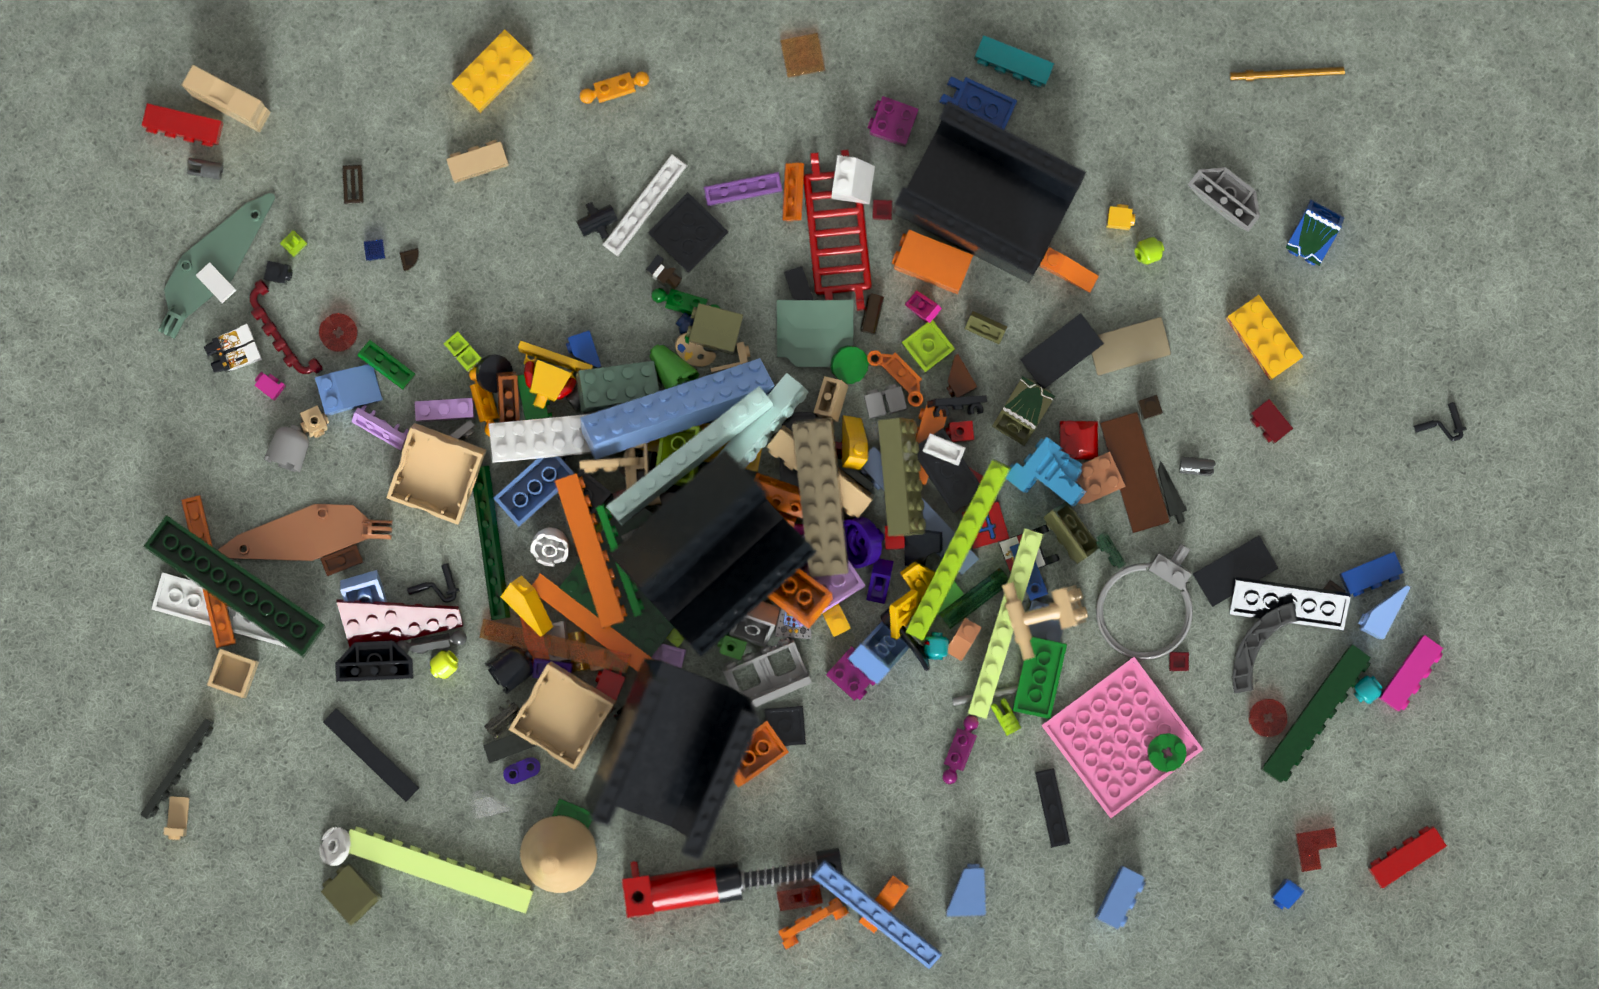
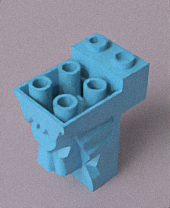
(1052, 468)

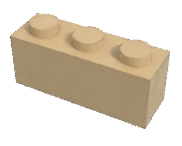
(477, 161)

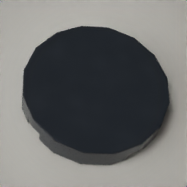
(487, 371)

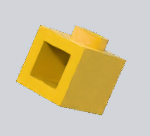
(1120, 217)

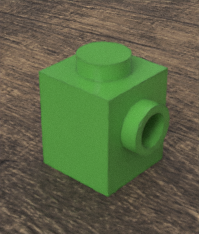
(732, 646)

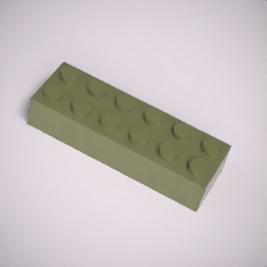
(901, 477)

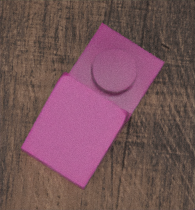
(923, 307)

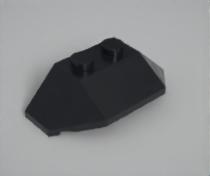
(374, 662)

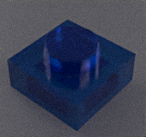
(374, 250)

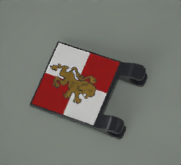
(1040, 559)

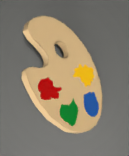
(690, 351)

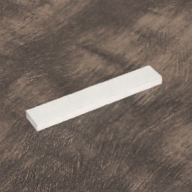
(644, 205)

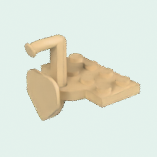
(630, 462)

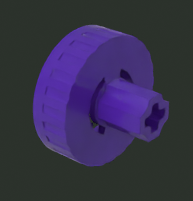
(868, 540)

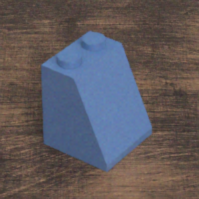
(969, 893)

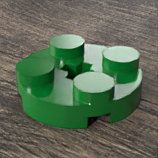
(1176, 747)

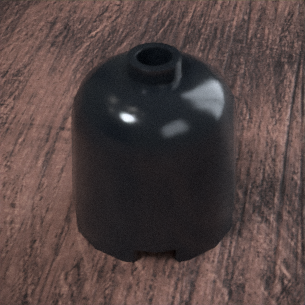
(510, 667)

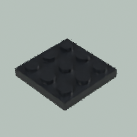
(688, 232)

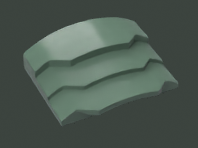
(813, 330)

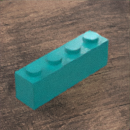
(1014, 61)

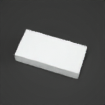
(216, 282)
(944, 449)

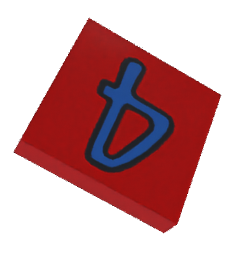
(993, 528)

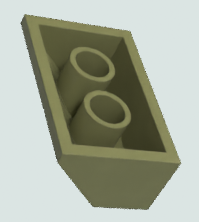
(1071, 532)

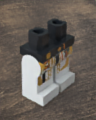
(228, 352)

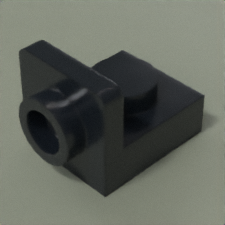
(278, 272)

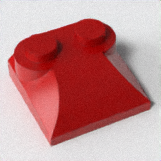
(1079, 439)

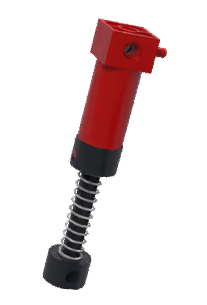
(711, 884)

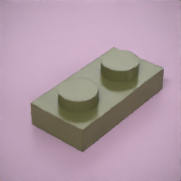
(985, 327)

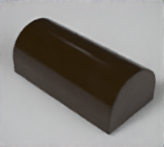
(872, 313)

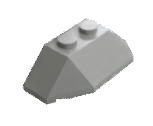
(1227, 196)

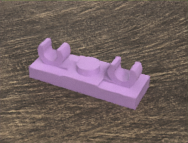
(379, 428)

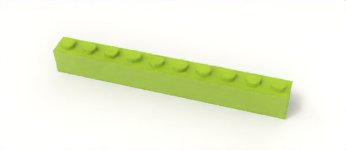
(958, 549)

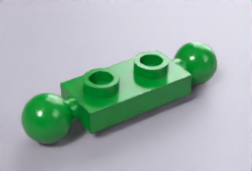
(678, 300)

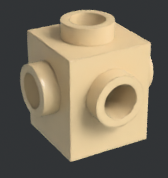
(310, 416)

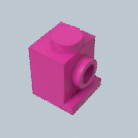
(269, 385)

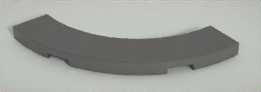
(1253, 642)

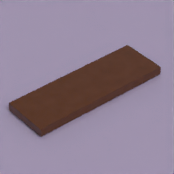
(1130, 452)

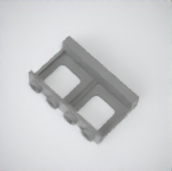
(770, 684)

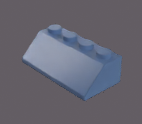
(532, 488)

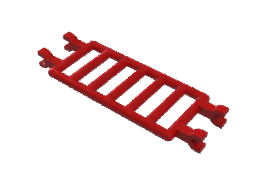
(814, 234)

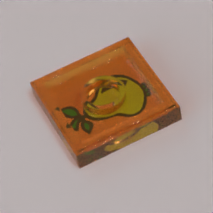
(802, 55)

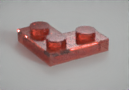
(1309, 844)

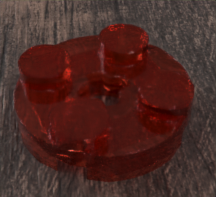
(331, 324)
(1263, 707)

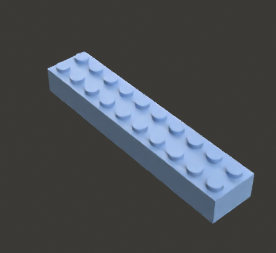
(672, 409)

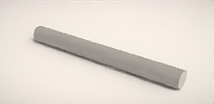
(998, 693)

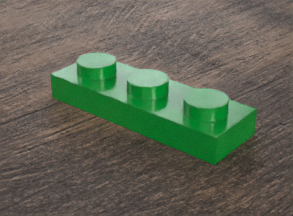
(386, 364)

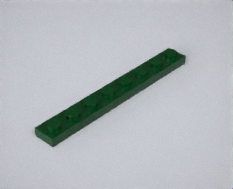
(490, 544)

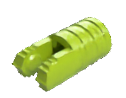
(1009, 721)

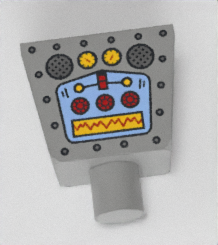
(789, 627)

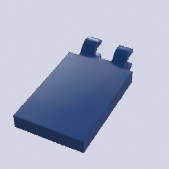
(981, 101)

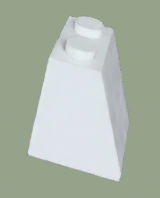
(852, 180)

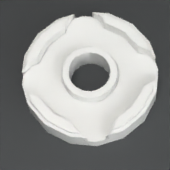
(339, 853)

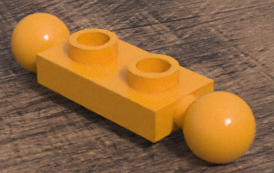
(614, 87)
(483, 402)

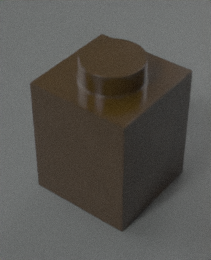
(1149, 407)

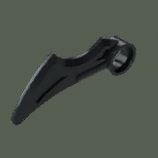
(917, 649)

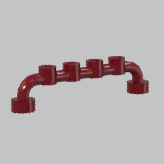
(270, 329)

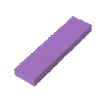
(743, 189)

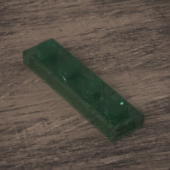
(974, 598)

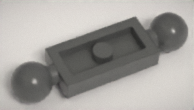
(437, 642)

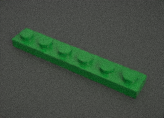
(611, 533)

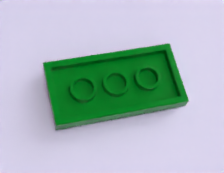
(1040, 678)

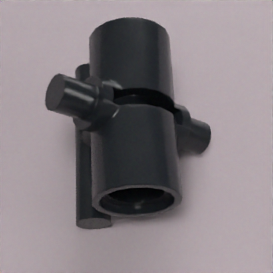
(597, 220)

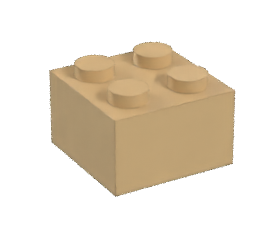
(232, 673)

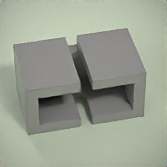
(875, 403)

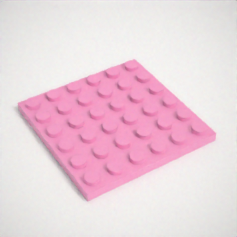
(1109, 735)

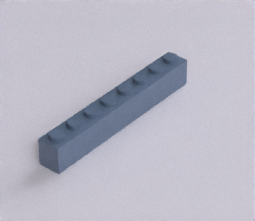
(934, 522)

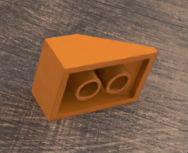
(762, 752)

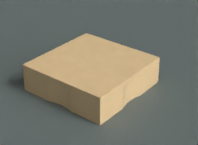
(226, 98)
(436, 473)
(562, 715)

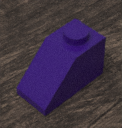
(880, 581)

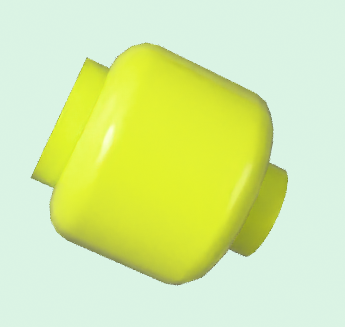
(443, 664)

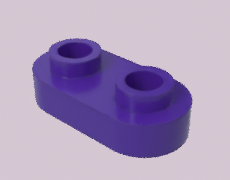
(521, 770)

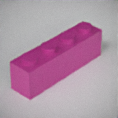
(1410, 673)

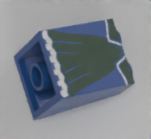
(1314, 233)

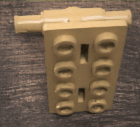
(1065, 607)

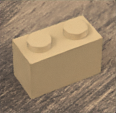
(831, 398)

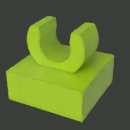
(293, 243)

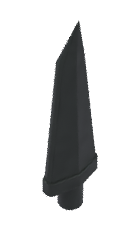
(1172, 498)

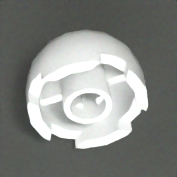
(550, 546)

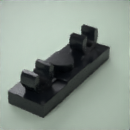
(957, 404)

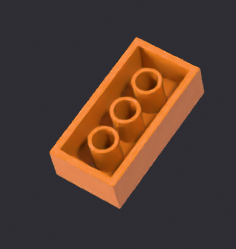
(802, 597)

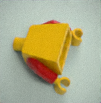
(547, 381)

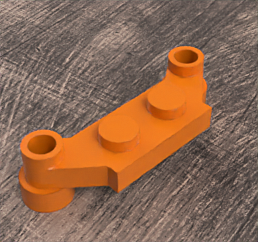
(900, 372)
(789, 935)

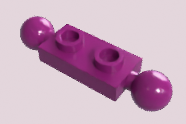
(960, 749)

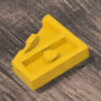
(918, 578)
(902, 611)

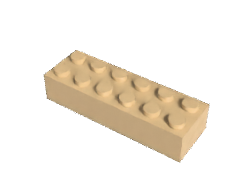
(854, 496)

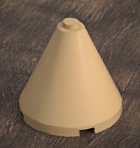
(558, 854)

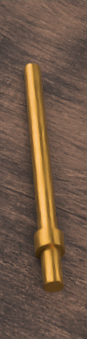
(1250, 75)

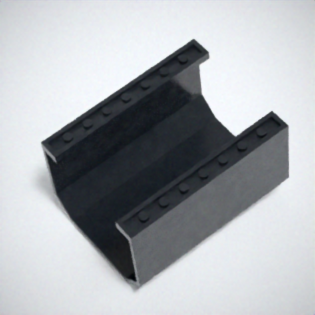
(989, 192)
(712, 553)
(674, 752)

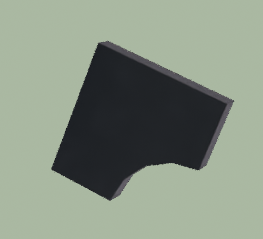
(921, 546)

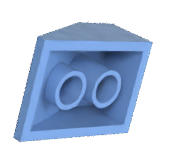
(348, 389)

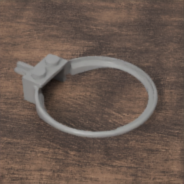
(1170, 571)

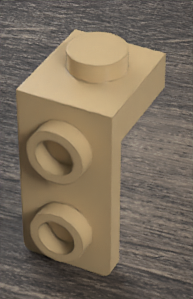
(743, 352)
(177, 817)

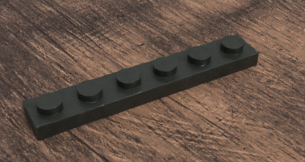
(173, 775)

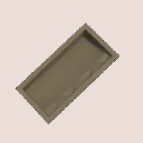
(1131, 346)

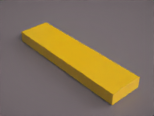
(553, 357)

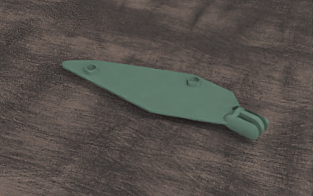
(224, 249)

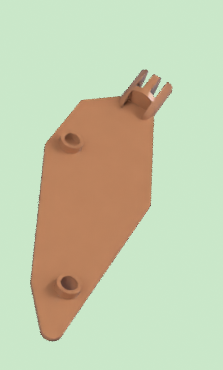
(307, 534)

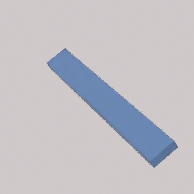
(876, 914)

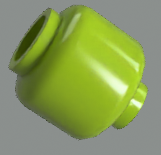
(1149, 250)

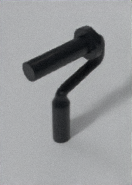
(1456, 420)
(450, 583)

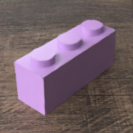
(444, 410)

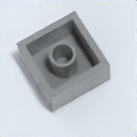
(757, 625)

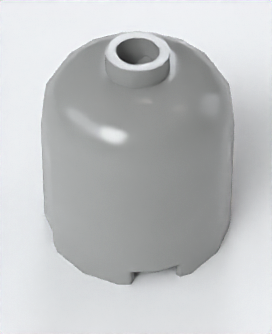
(288, 448)

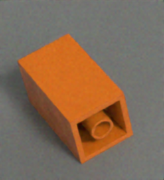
(932, 261)

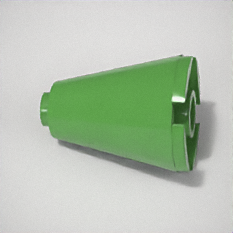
(671, 368)

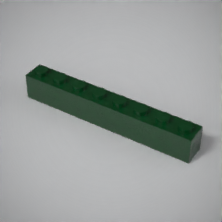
(1316, 713)

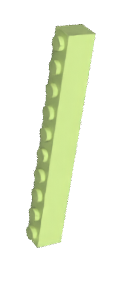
(1002, 629)
(443, 872)

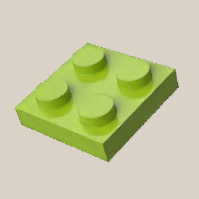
(928, 346)

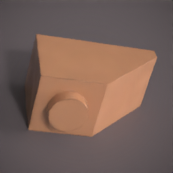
(963, 639)

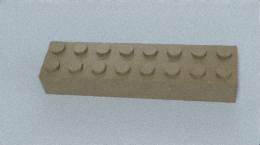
(821, 496)

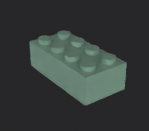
(615, 385)

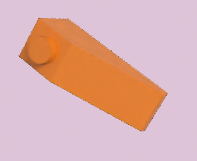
(1068, 270)
(887, 898)

